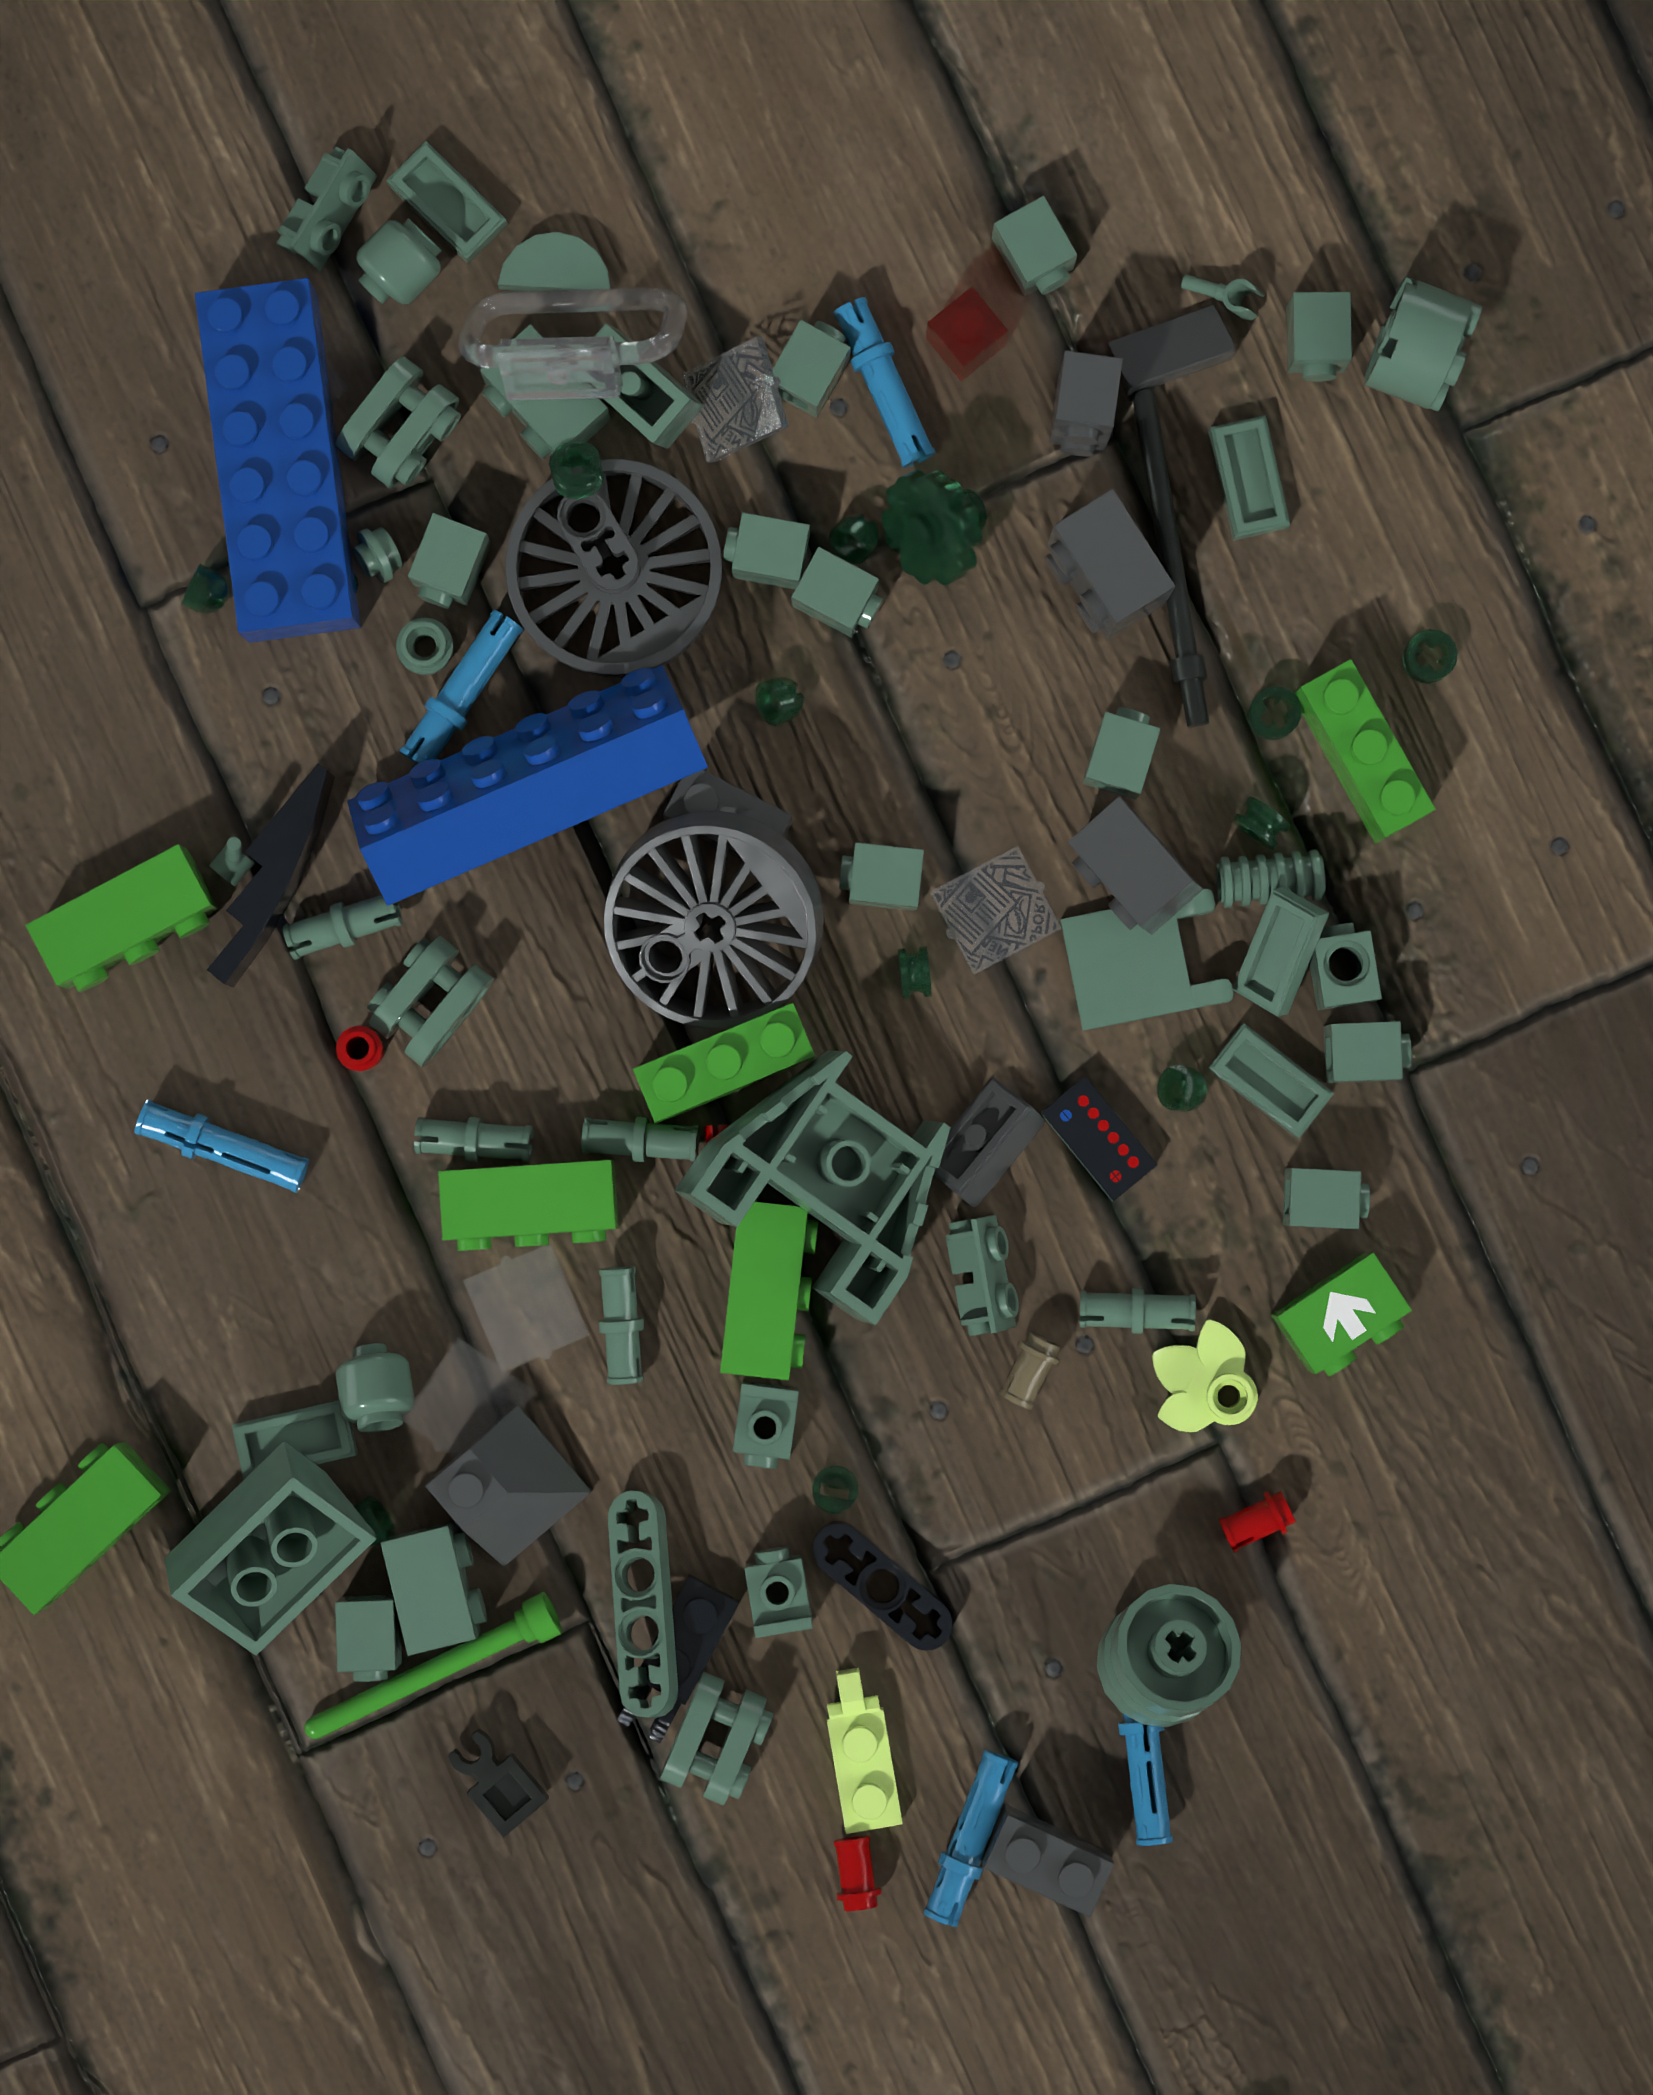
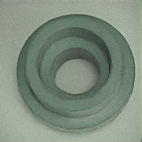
(377, 554)
(419, 629)

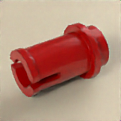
(346, 1048)
(1257, 1521)
(856, 1873)

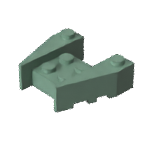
(836, 1165)

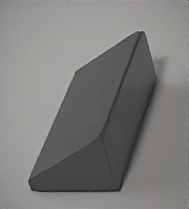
(1172, 350)
(986, 1141)

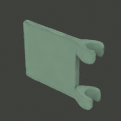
(1135, 974)

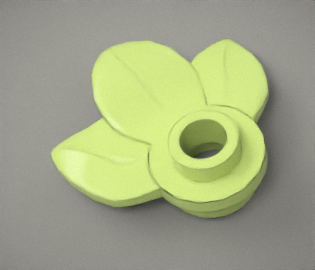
(1199, 1374)

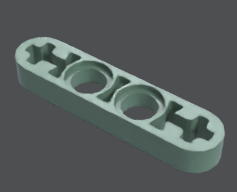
(633, 1605)

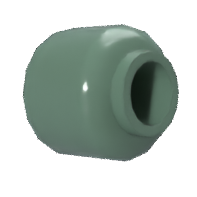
(398, 262)
(375, 1388)

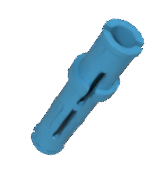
(875, 363)
(448, 709)
(217, 1144)
(1147, 1782)
(966, 1849)

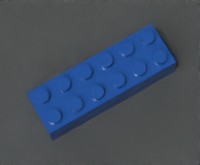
(277, 460)
(524, 784)

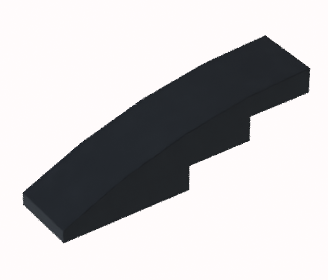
(284, 853)

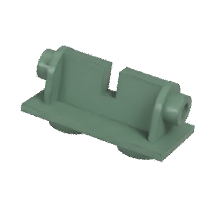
(342, 186)
(981, 1248)

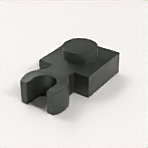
(504, 1789)

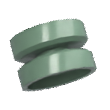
(1201, 1649)

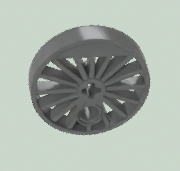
(659, 641)
(779, 872)

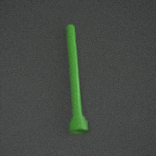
(533, 1622)

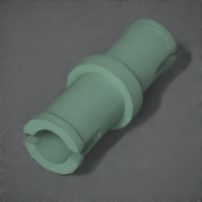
(341, 925)
(473, 1139)
(640, 1139)
(1137, 1311)
(621, 1325)

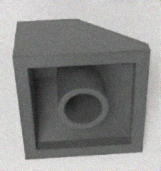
(508, 1486)

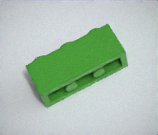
(1363, 751)
(123, 919)
(724, 1063)
(528, 1203)
(768, 1292)
(78, 1524)

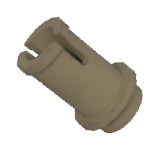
(1030, 1370)

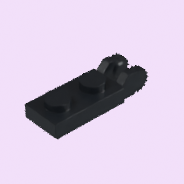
(699, 1623)

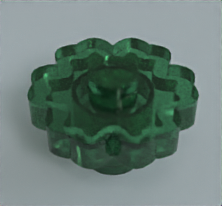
(933, 526)

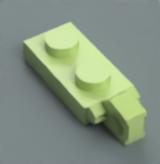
(862, 1757)

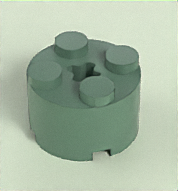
(1421, 344)

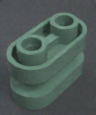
(431, 418)
(395, 1005)
(746, 1724)

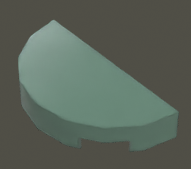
(553, 263)

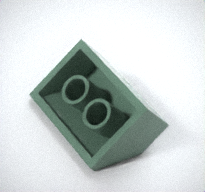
(267, 1549)

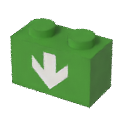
(1342, 1314)

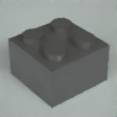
(1108, 566)

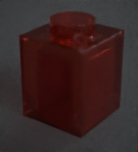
(966, 334)

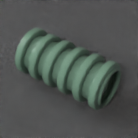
(1258, 877)

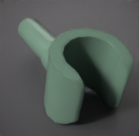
(1229, 294)
(231, 862)

